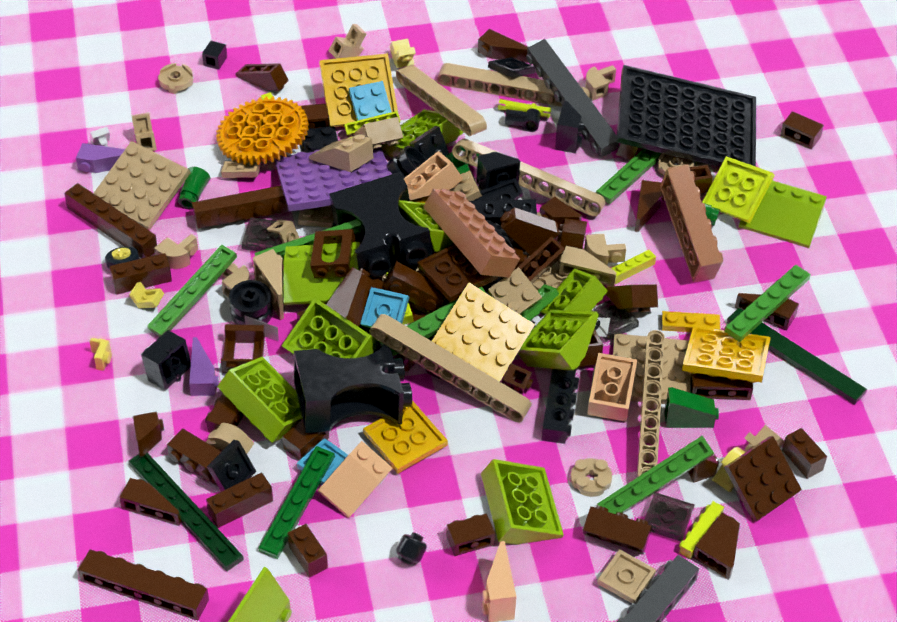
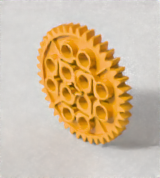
(262, 130)

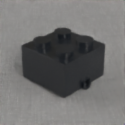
(166, 360)

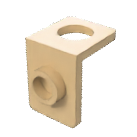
(286, 231)

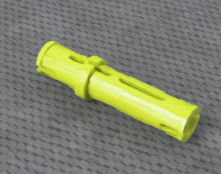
(511, 105)

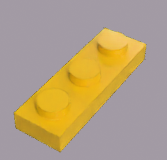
(685, 321)

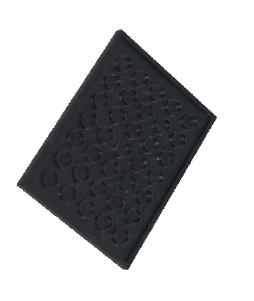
(685, 118)

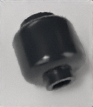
(411, 548)

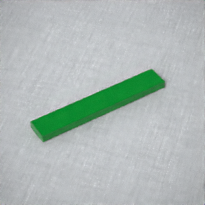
(296, 502)

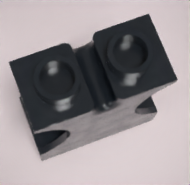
(386, 231)
(346, 387)

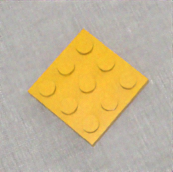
(405, 442)

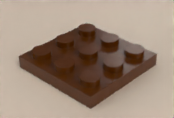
(452, 272)
(763, 478)

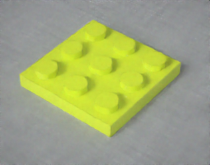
(738, 189)

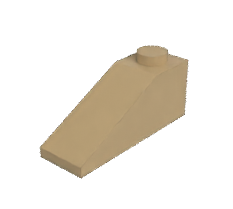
(587, 263)

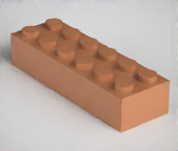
(691, 223)
(471, 233)

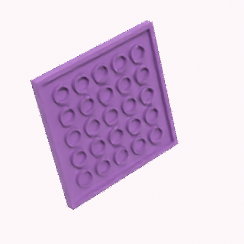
(308, 182)

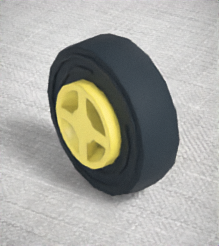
(121, 255)

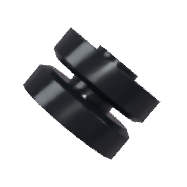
(406, 161)
(252, 300)

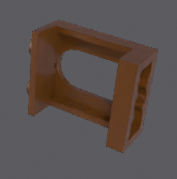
(339, 267)
(242, 334)

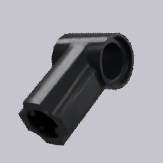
(528, 119)

